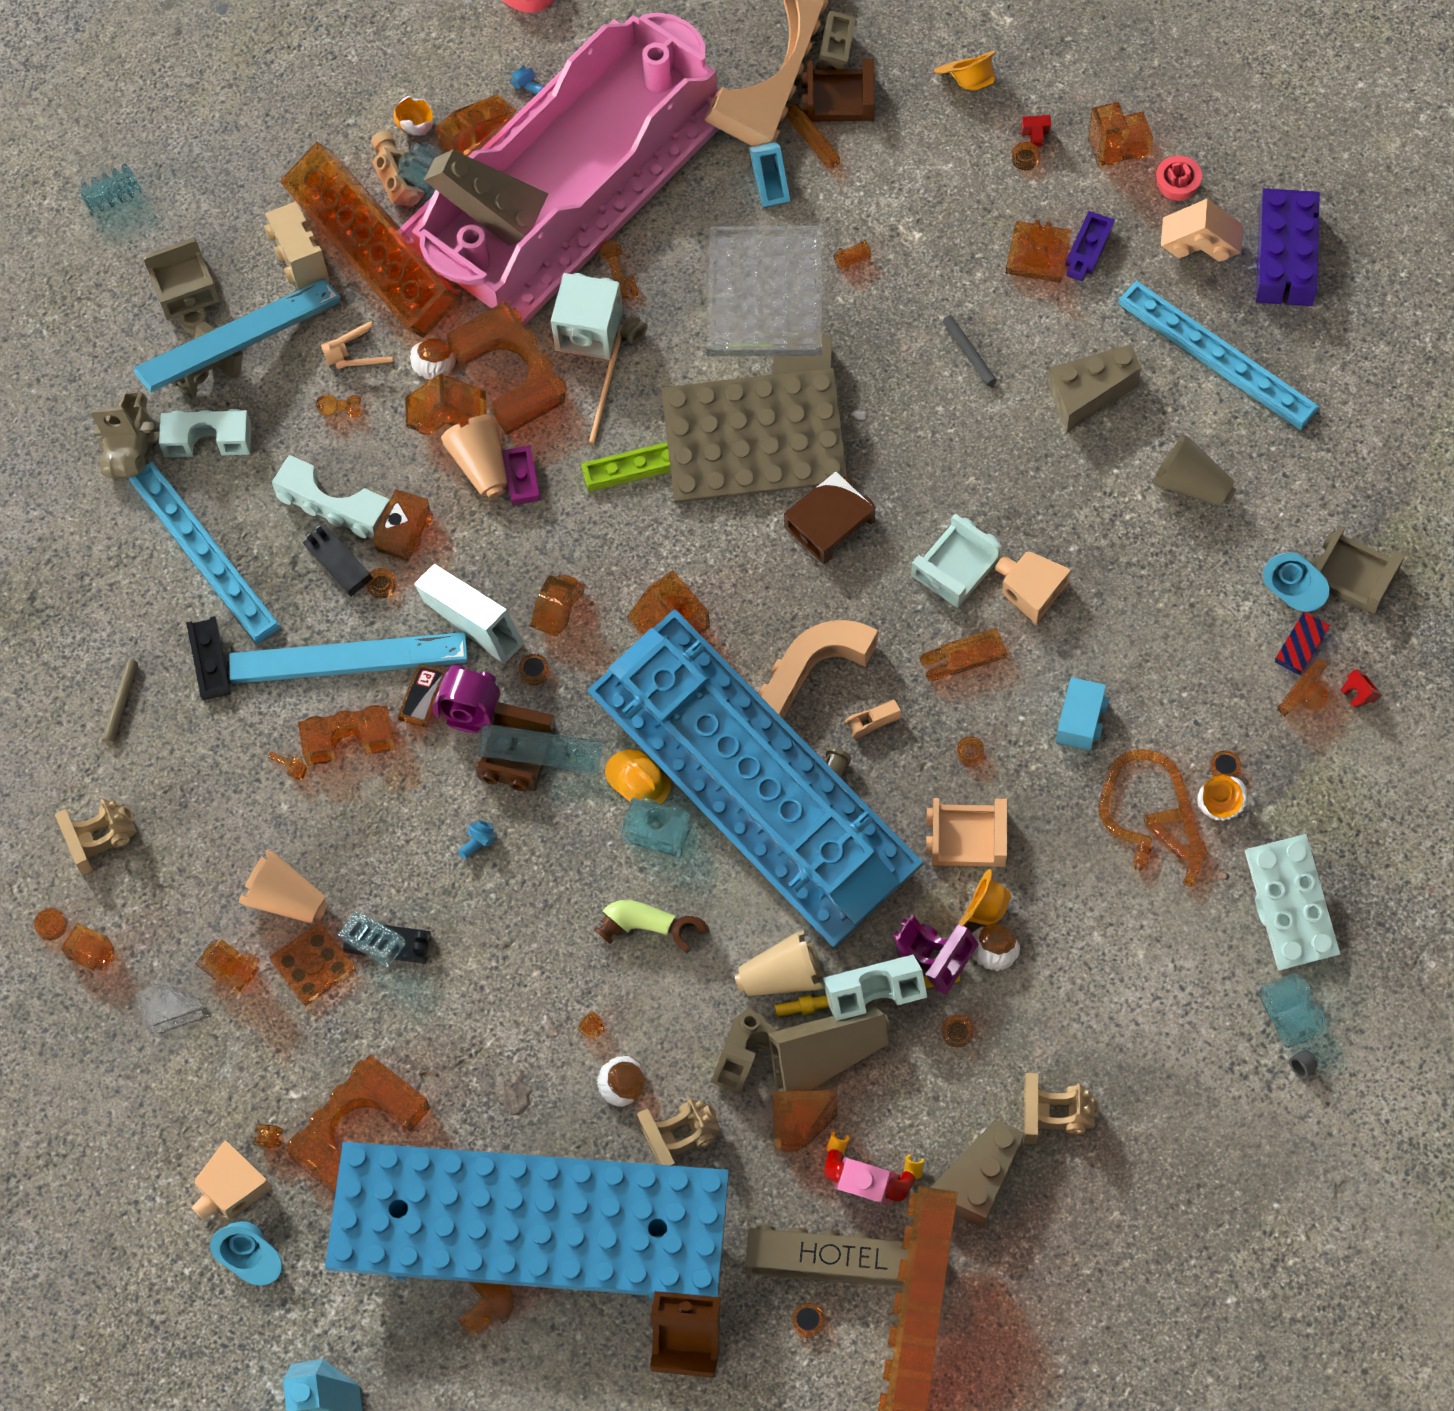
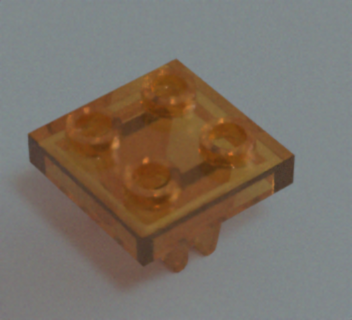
(1038, 251)

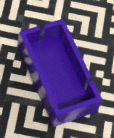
(1287, 246)

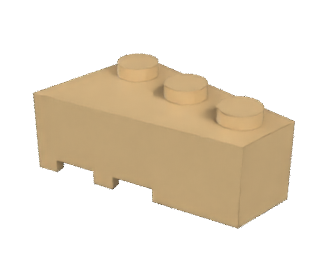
(295, 246)

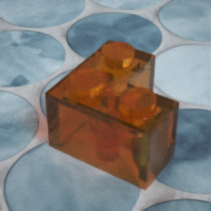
(1118, 136)
(442, 403)

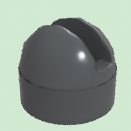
(1303, 1064)

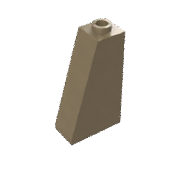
(825, 1047)

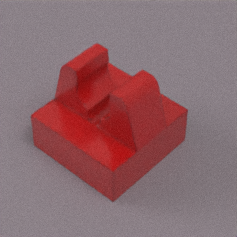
(1036, 127)
(1366, 689)

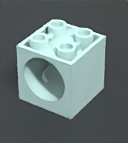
(586, 315)

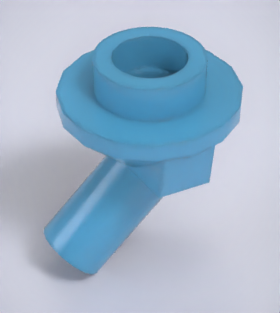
(522, 78)
(482, 835)

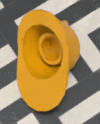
(971, 72)
(637, 776)
(988, 902)

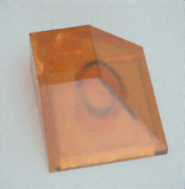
(801, 1117)

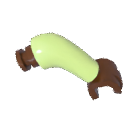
(634, 914)

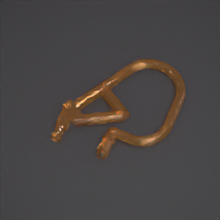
(1193, 851)

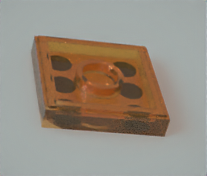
(312, 963)

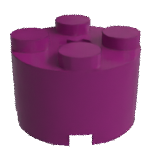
(466, 699)

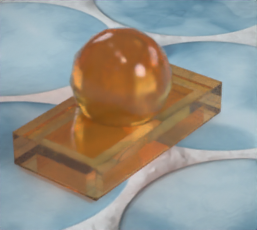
(1307, 691)

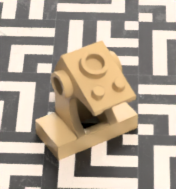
(79, 836)
(1080, 1103)
(701, 1120)

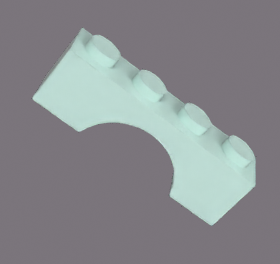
(298, 485)

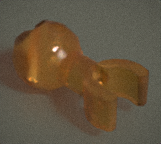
(329, 405)

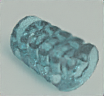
(109, 189)

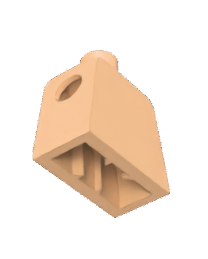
(1032, 583)
(228, 1184)

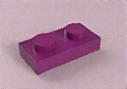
(521, 475)

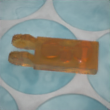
(965, 654)

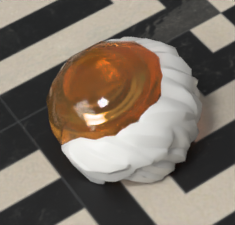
(432, 358)
(996, 947)
(620, 1081)

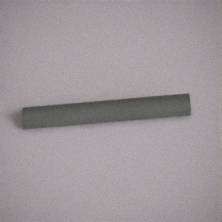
(969, 350)

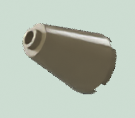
(1194, 474)

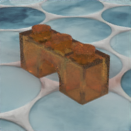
(322, 734)

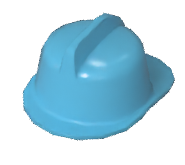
(1296, 581)
(246, 1253)

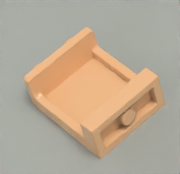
(968, 834)

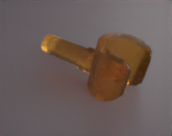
(296, 766)

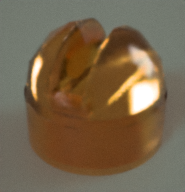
(591, 1025)

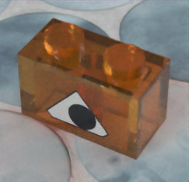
(402, 525)

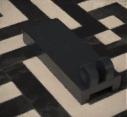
(337, 559)
(208, 658)
(413, 951)

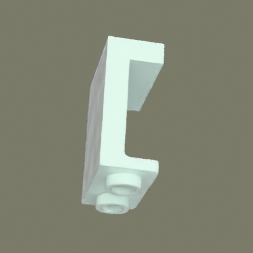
(957, 561)

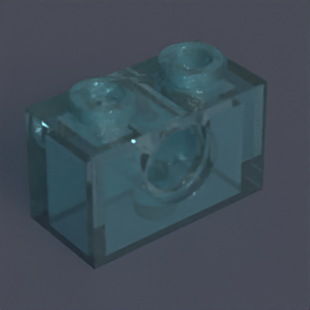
(668, 839)

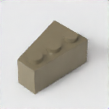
(1092, 382)

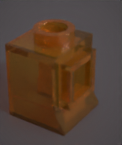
(88, 948)

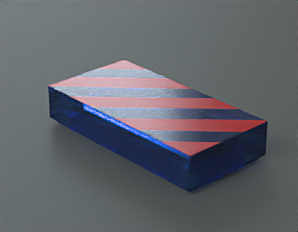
(1302, 643)

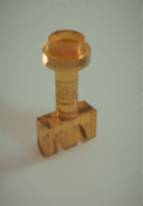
(610, 252)

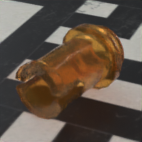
(851, 255)

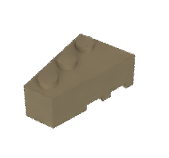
(982, 1172)

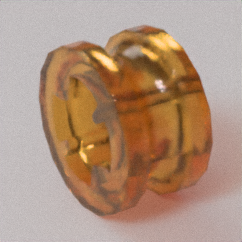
(970, 760)
(268, 1136)

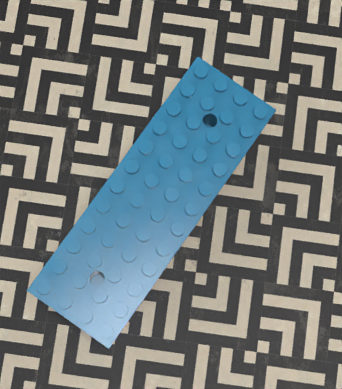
(755, 778)
(528, 1220)

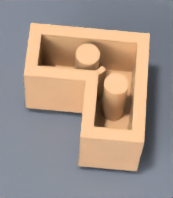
(1202, 228)

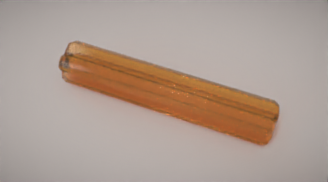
(813, 136)

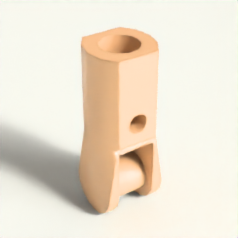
(877, 716)

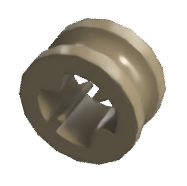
(633, 329)

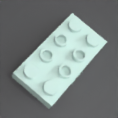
(1291, 902)

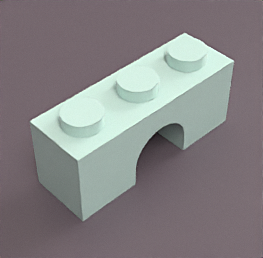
(183, 429)
(893, 979)

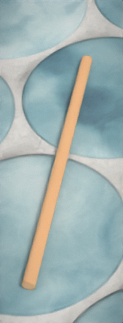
(605, 387)

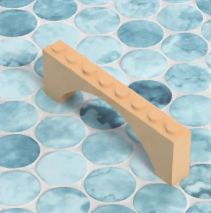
(756, 110)

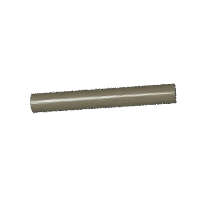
(120, 701)

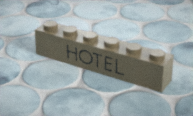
(824, 1256)

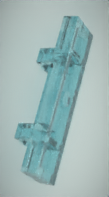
(540, 748)

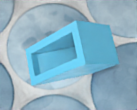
(769, 173)

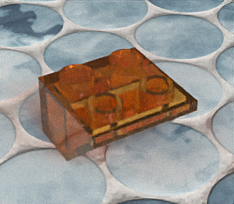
(664, 597)

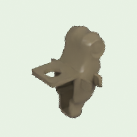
(124, 436)

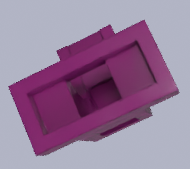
(923, 939)

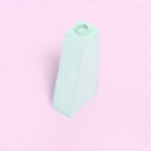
(470, 612)

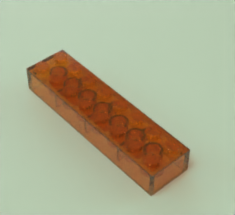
(370, 240)
(920, 1300)

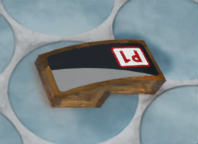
(421, 696)

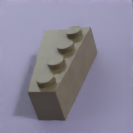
(487, 195)

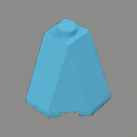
(320, 1387)

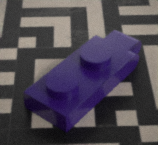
(1089, 245)

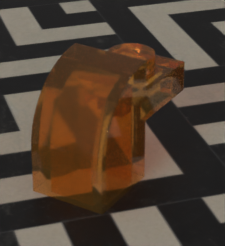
(555, 603)
(228, 965)
(494, 1301)

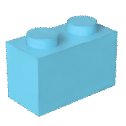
(1081, 714)

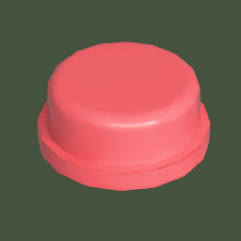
(1178, 177)

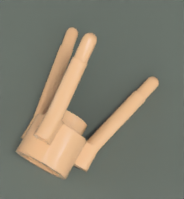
(336, 350)

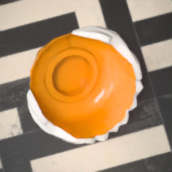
(414, 116)
(1222, 797)

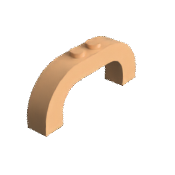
(822, 641)

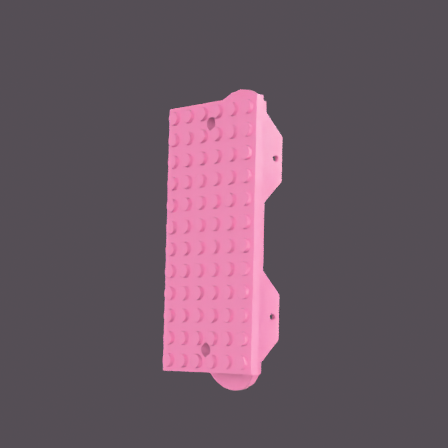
(596, 142)

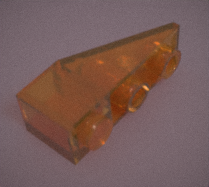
(472, 124)

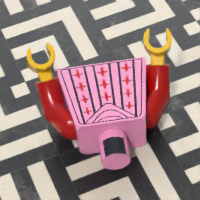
(866, 1179)

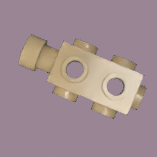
(386, 165)

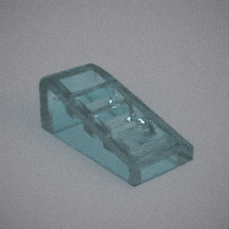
(390, 950)

